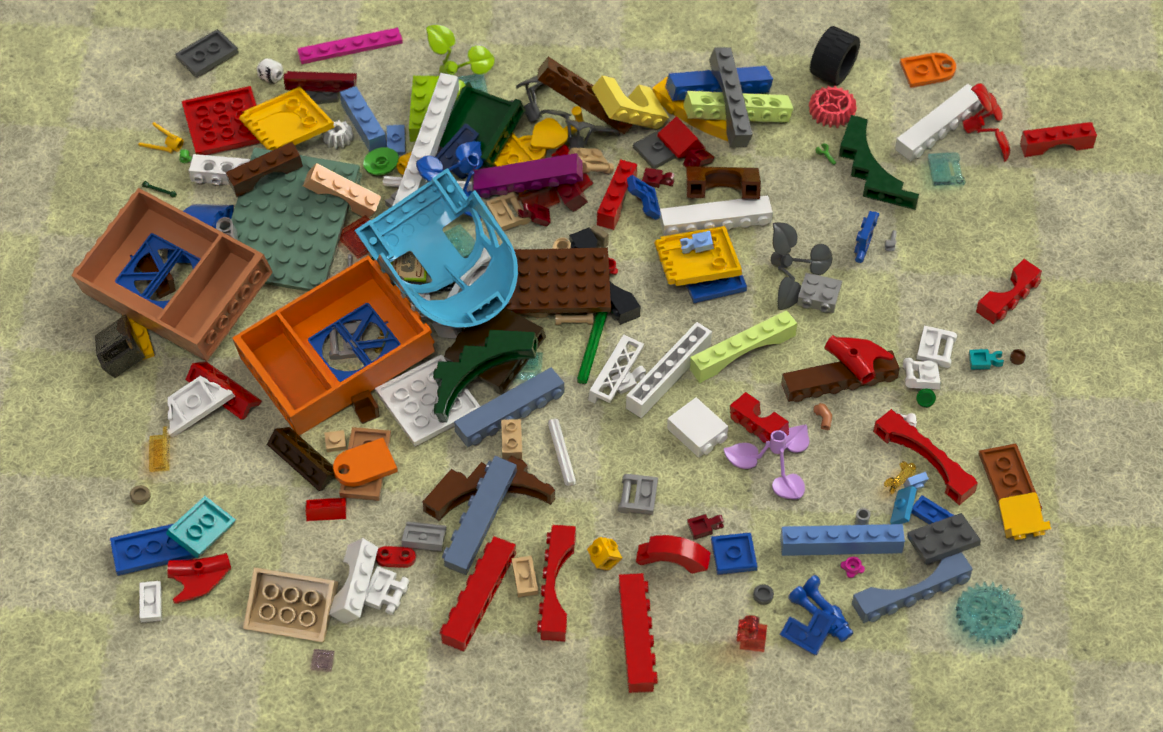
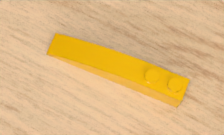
(710, 126)

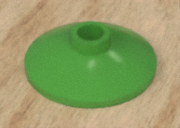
(381, 161)

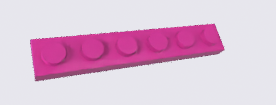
(349, 45)

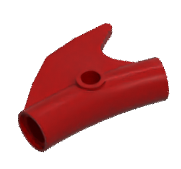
(857, 355)
(198, 575)

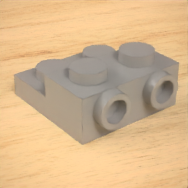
(819, 293)

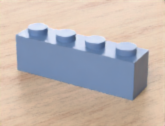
(363, 119)

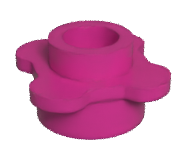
(852, 561)

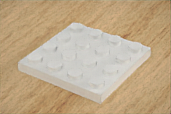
(412, 402)

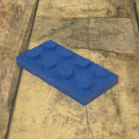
(146, 550)

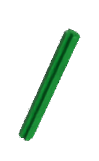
(591, 348)

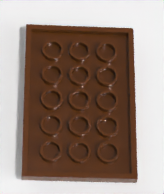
(561, 281)

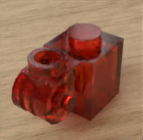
(751, 634)

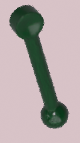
(173, 194)

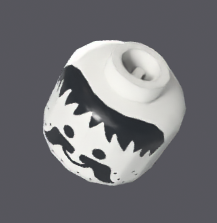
(270, 71)

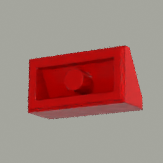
(325, 509)

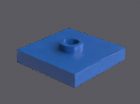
(734, 553)

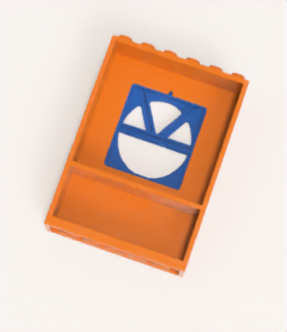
(288, 344)

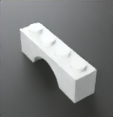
(350, 599)

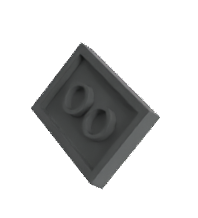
(206, 53)
(943, 538)

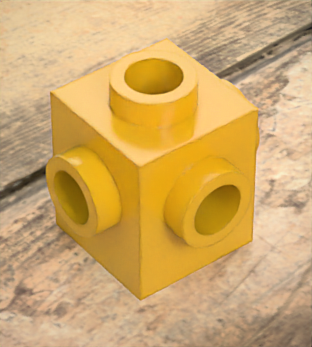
(604, 553)

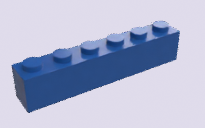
(752, 81)

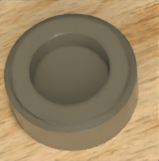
(140, 495)

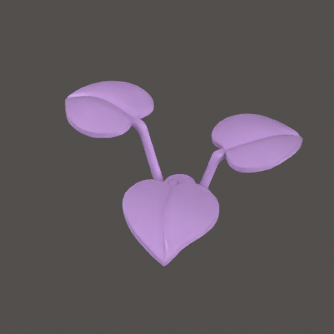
(746, 455)

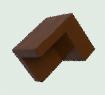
(365, 406)

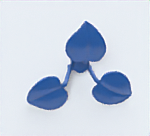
(469, 160)

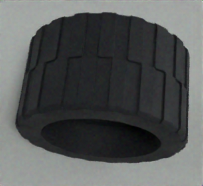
(834, 55)

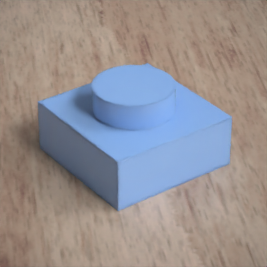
(917, 481)

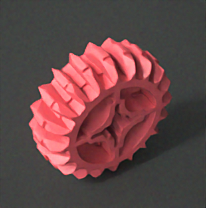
(831, 110)

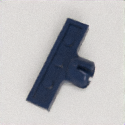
(447, 154)

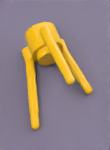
(172, 141)

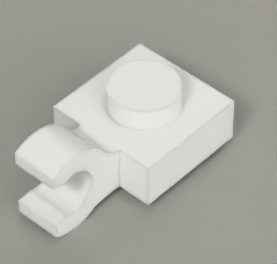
(630, 380)

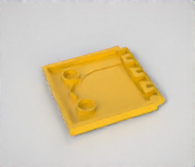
(286, 119)
(701, 266)

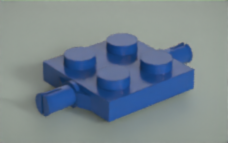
(865, 235)

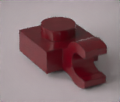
(655, 177)
(537, 213)
(702, 526)

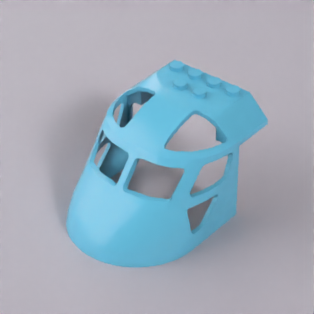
(418, 227)

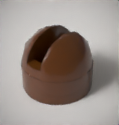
(1018, 357)

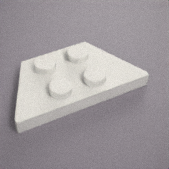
(194, 403)

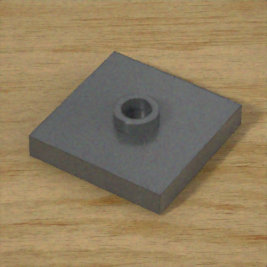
(654, 150)

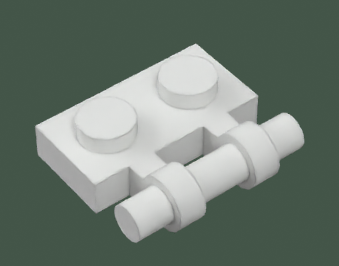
(379, 587)

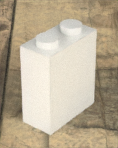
(697, 427)

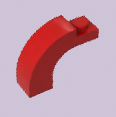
(676, 550)

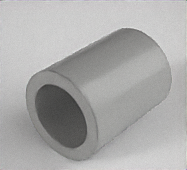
(862, 516)

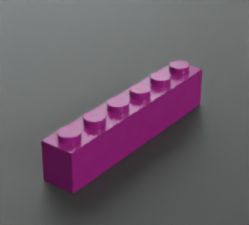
(528, 175)

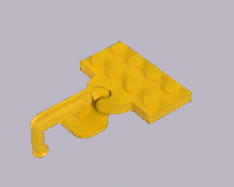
(545, 136)

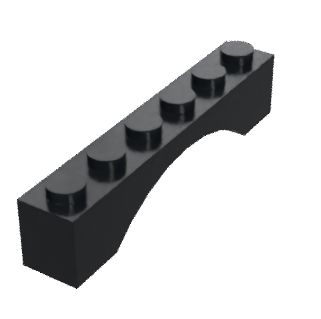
(623, 303)

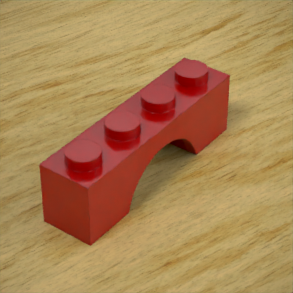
(1038, 141)
(611, 205)
(995, 305)

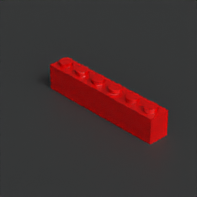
(478, 593)
(636, 633)

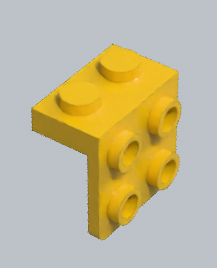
(1022, 516)

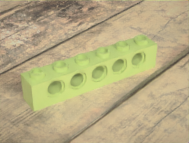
(759, 106)

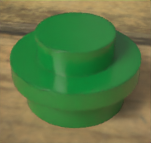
(926, 397)

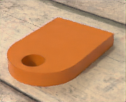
(928, 69)
(364, 463)

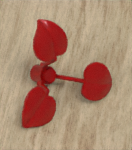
(976, 122)

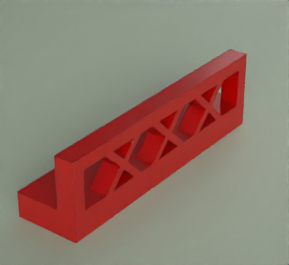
(243, 398)

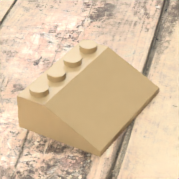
(289, 604)

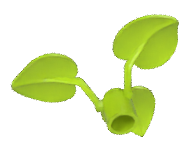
(440, 41)

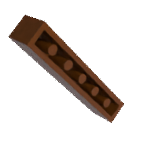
(833, 379)

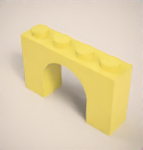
(641, 109)

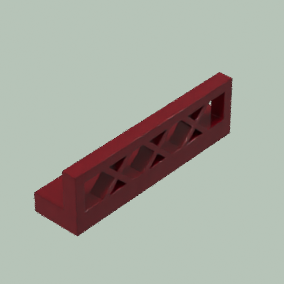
(319, 81)

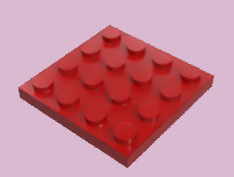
(216, 122)

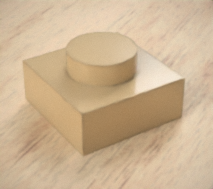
(335, 441)

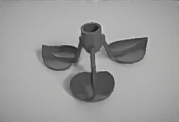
(532, 109)
(577, 140)
(783, 240)

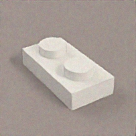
(150, 601)

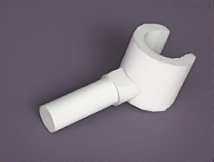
(910, 418)

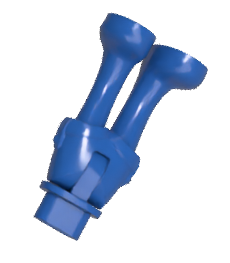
(798, 596)

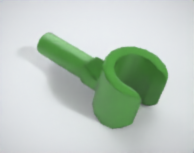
(825, 152)
(185, 156)

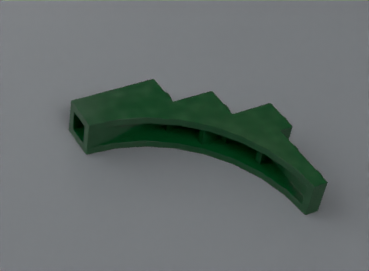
(475, 360)

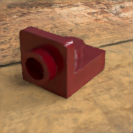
(698, 157)

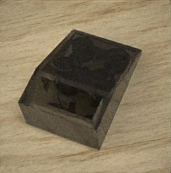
(118, 347)

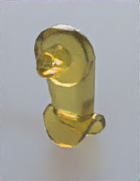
(907, 471)

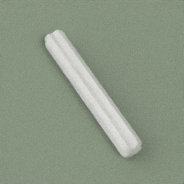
(561, 452)

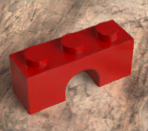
(746, 412)

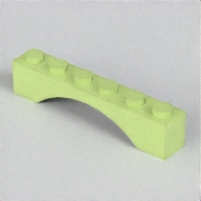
(714, 359)

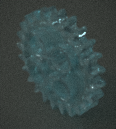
(973, 617)

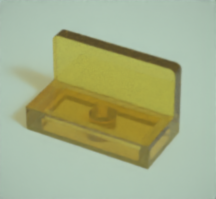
(159, 452)

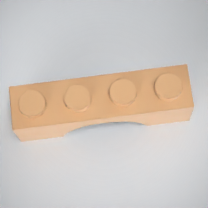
(328, 182)

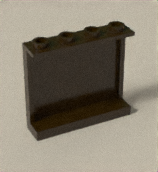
(506, 320)

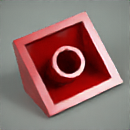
(679, 138)

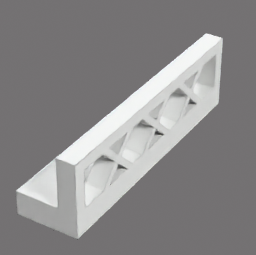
(612, 366)

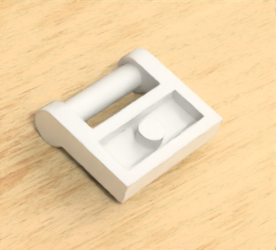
(930, 344)
(927, 373)

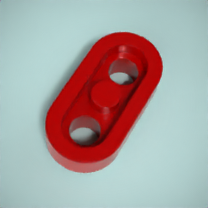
(395, 557)

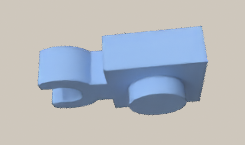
(700, 242)

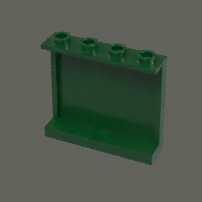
(488, 116)

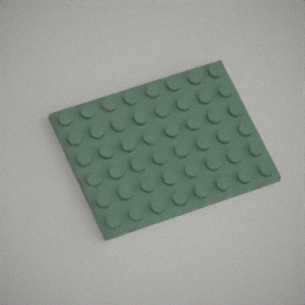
(293, 224)

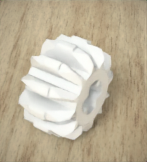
(339, 135)

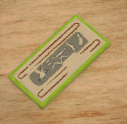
(409, 268)

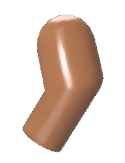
(823, 410)

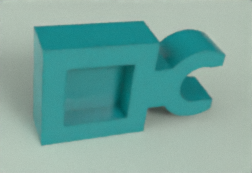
(983, 360)

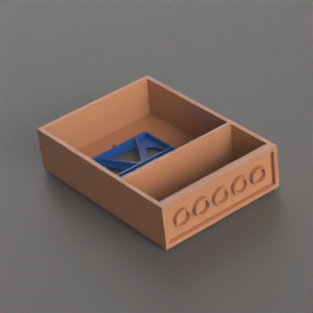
(209, 300)

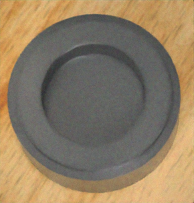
(763, 594)

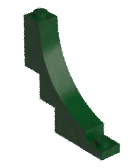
(879, 183)

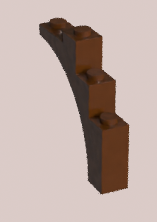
(457, 489)

